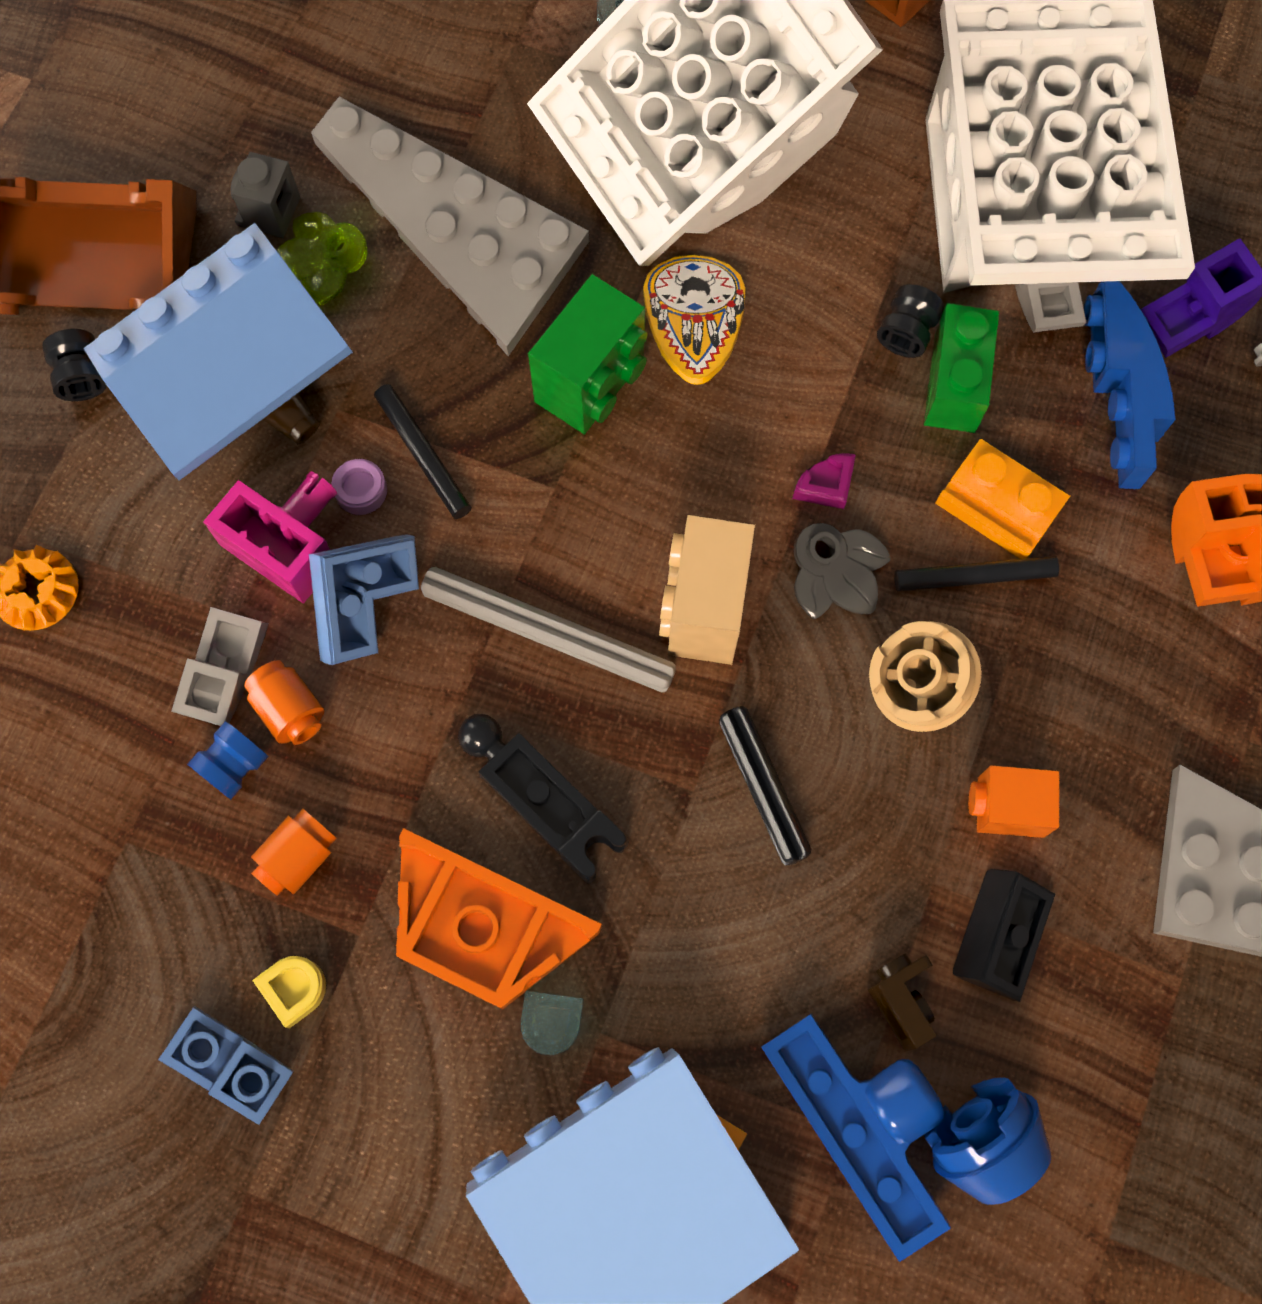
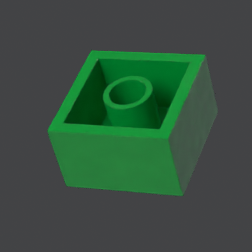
(589, 355)

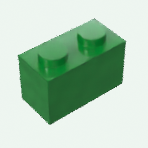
(961, 368)

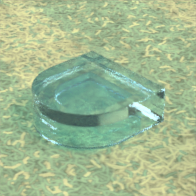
(550, 1022)

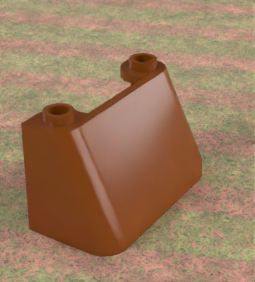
(92, 242)

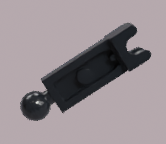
(540, 794)

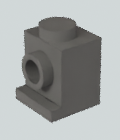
(256, 188)

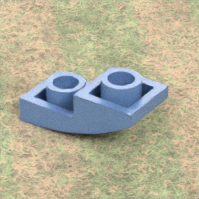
(226, 1065)

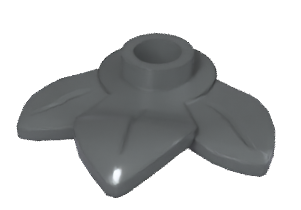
(841, 577)

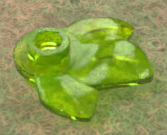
(314, 254)

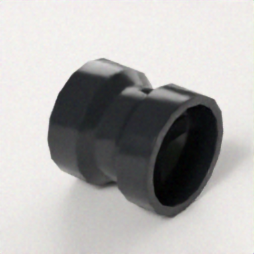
(908, 326)
(73, 372)

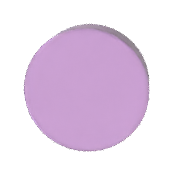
(359, 486)

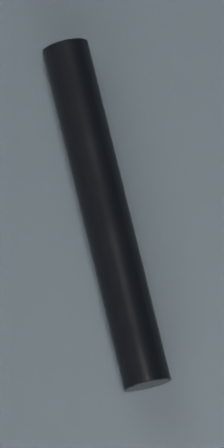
(422, 451)
(976, 573)

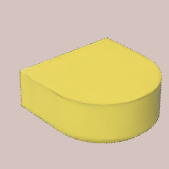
(292, 988)

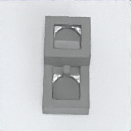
(1051, 305)
(224, 661)

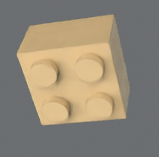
(710, 581)

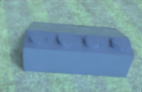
(216, 351)

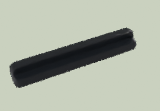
(765, 786)

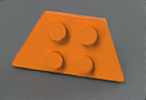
(480, 925)

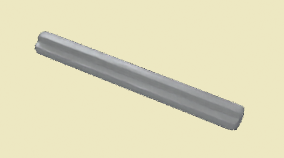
(548, 629)

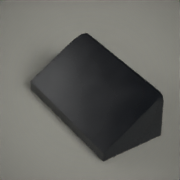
(1004, 933)

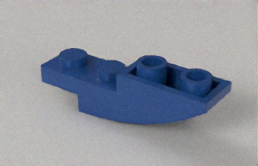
(1132, 369)

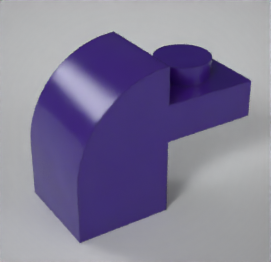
(1210, 301)

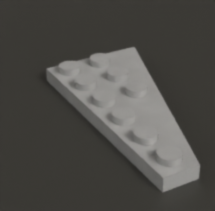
(468, 230)
(1210, 867)

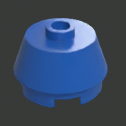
(992, 1143)

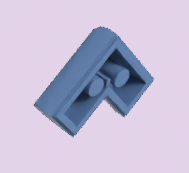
(344, 592)

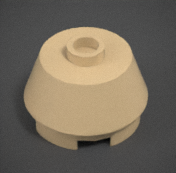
(925, 676)

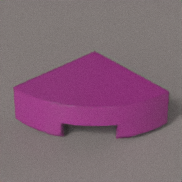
(827, 481)

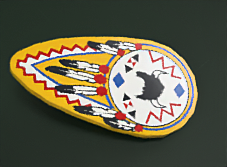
(694, 313)

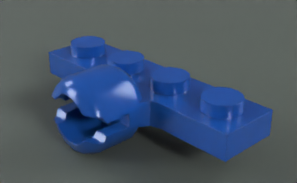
(867, 1130)

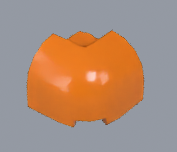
(1220, 538)

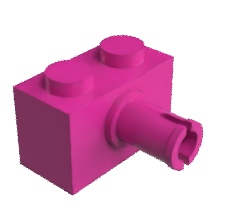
(271, 536)

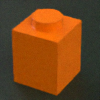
(1016, 801)

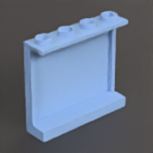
(631, 1199)

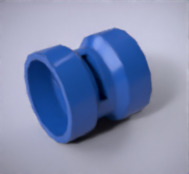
(227, 760)

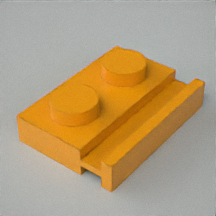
(1002, 499)

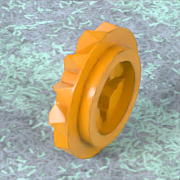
(55, 594)

